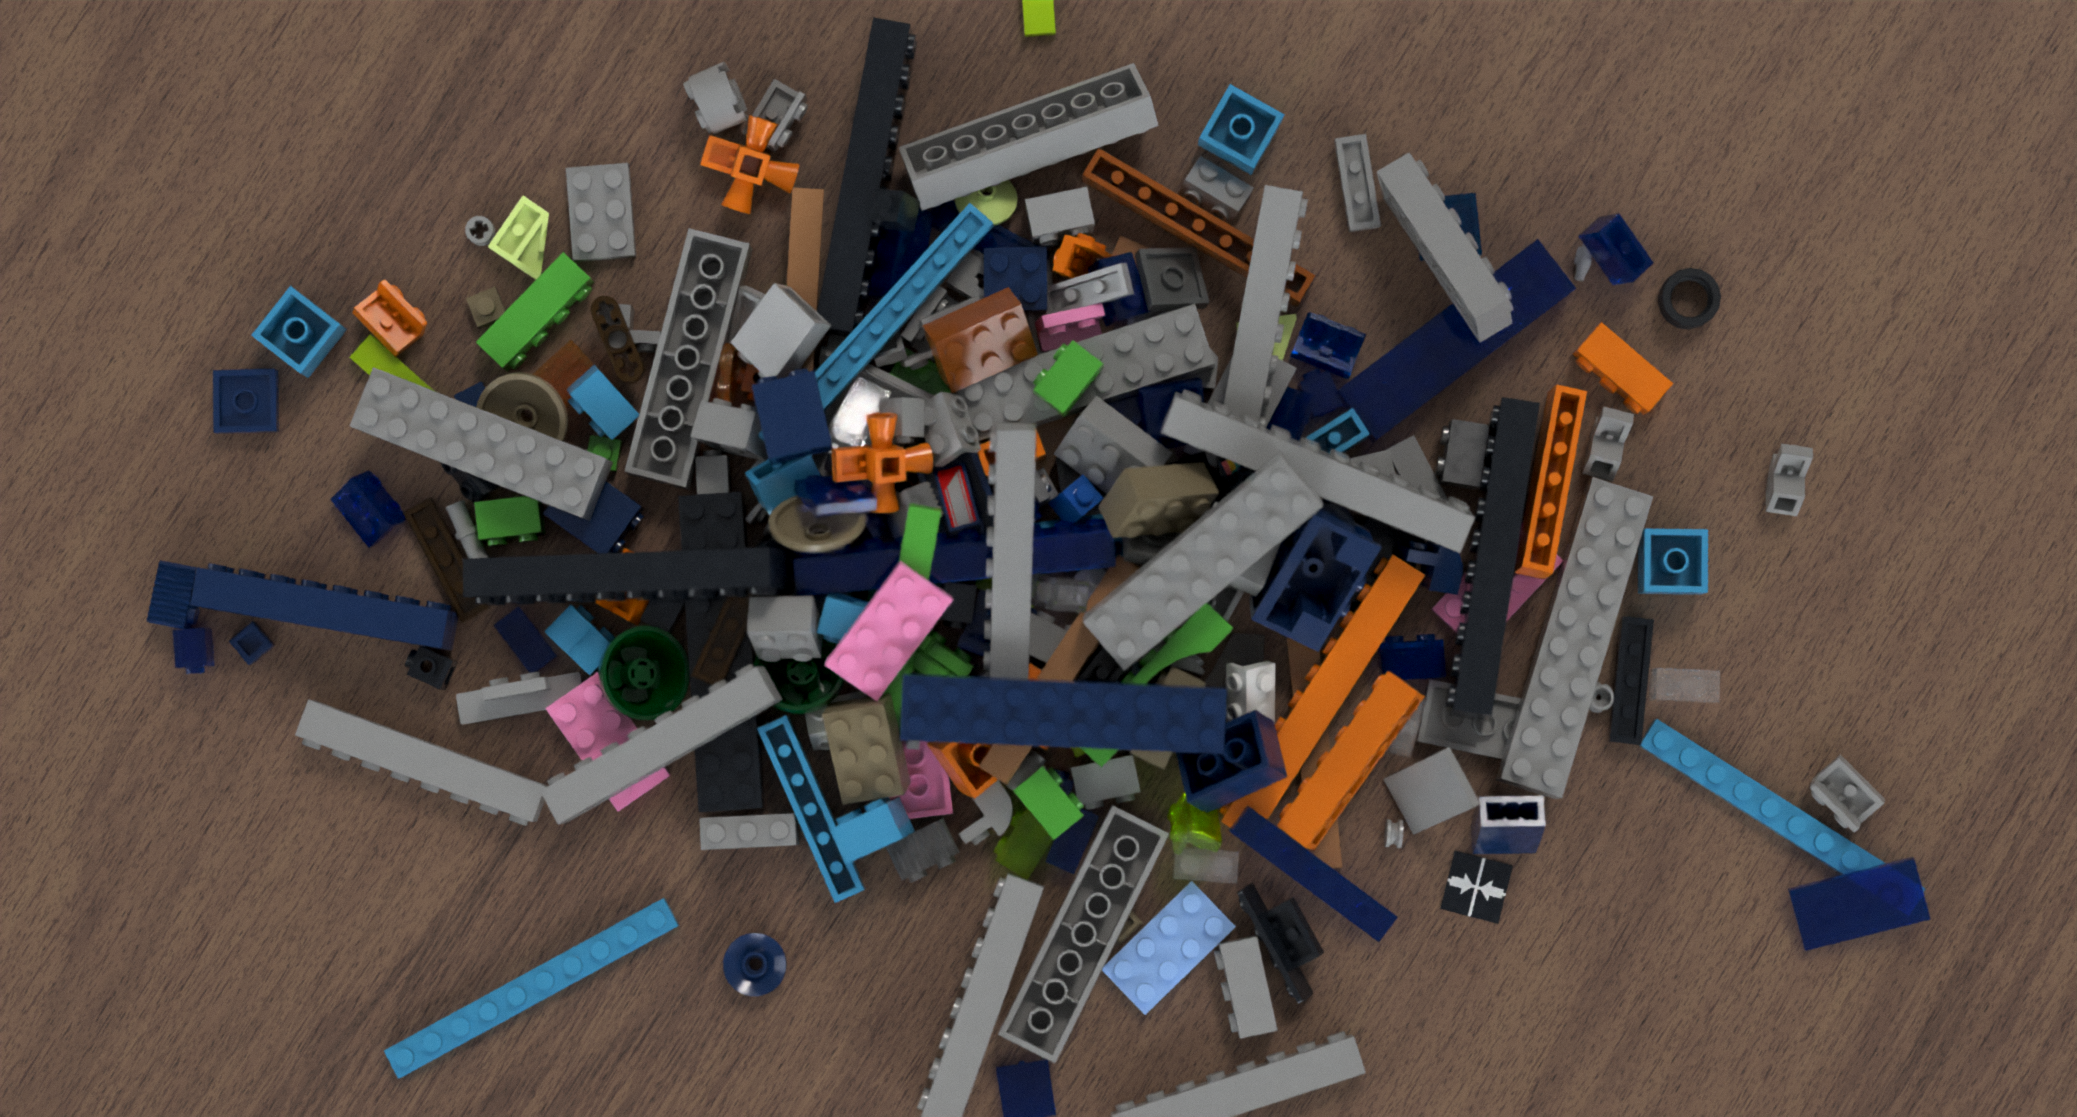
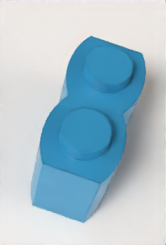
(580, 637)

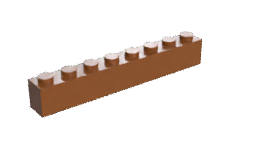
(1181, 218)

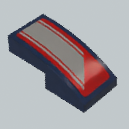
(956, 496)

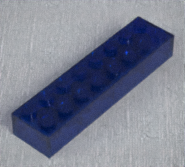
(1448, 348)

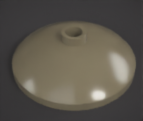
(522, 391)
(800, 530)

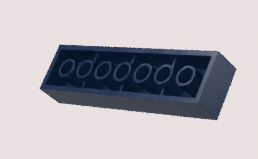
(317, 607)

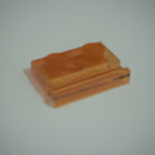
(564, 369)

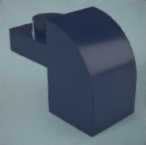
(1440, 564)

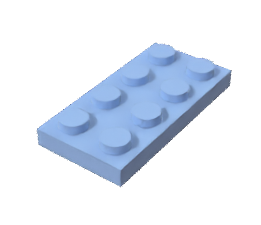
(1168, 947)

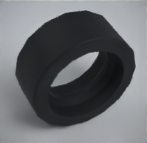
(1702, 278)

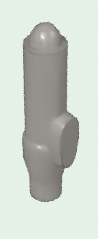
(1582, 262)

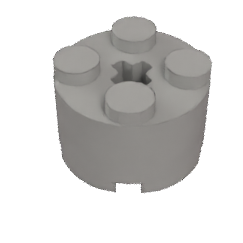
(717, 98)

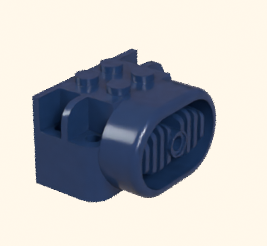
(1315, 576)

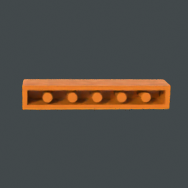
(1550, 482)
(1350, 760)

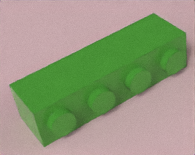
(535, 312)

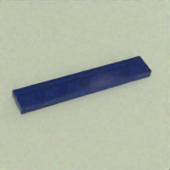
(1313, 873)

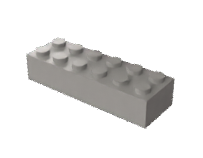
(1445, 246)

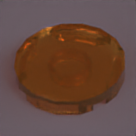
(728, 374)

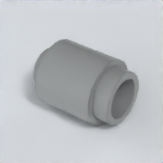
(1029, 766)

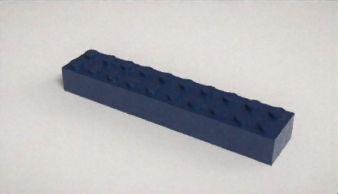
(1063, 713)

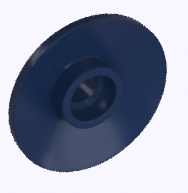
(738, 969)

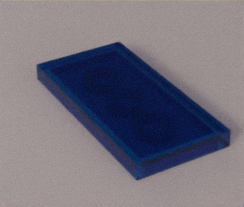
(1859, 903)

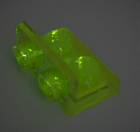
(1193, 826)
(1024, 846)

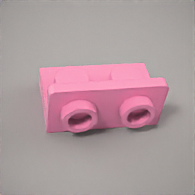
(1068, 325)

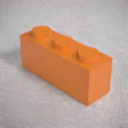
(1621, 369)

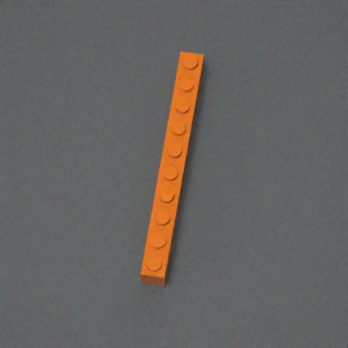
(1334, 677)

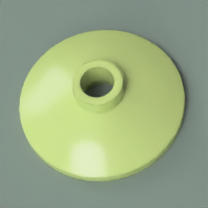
(997, 206)

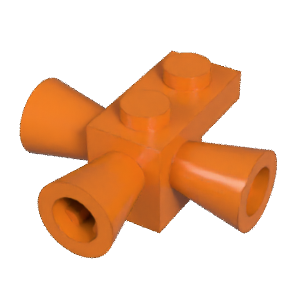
(748, 164)
(881, 462)

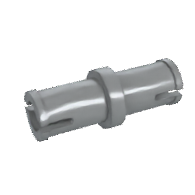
(466, 530)

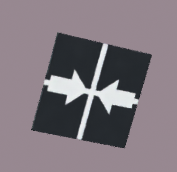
(1476, 887)

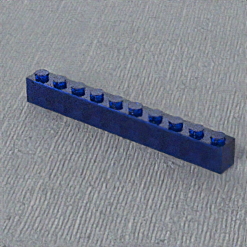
(954, 558)

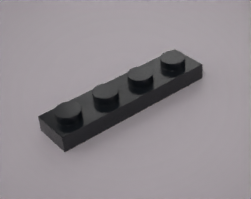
(1631, 680)

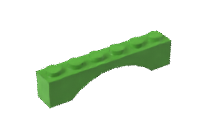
(1198, 635)

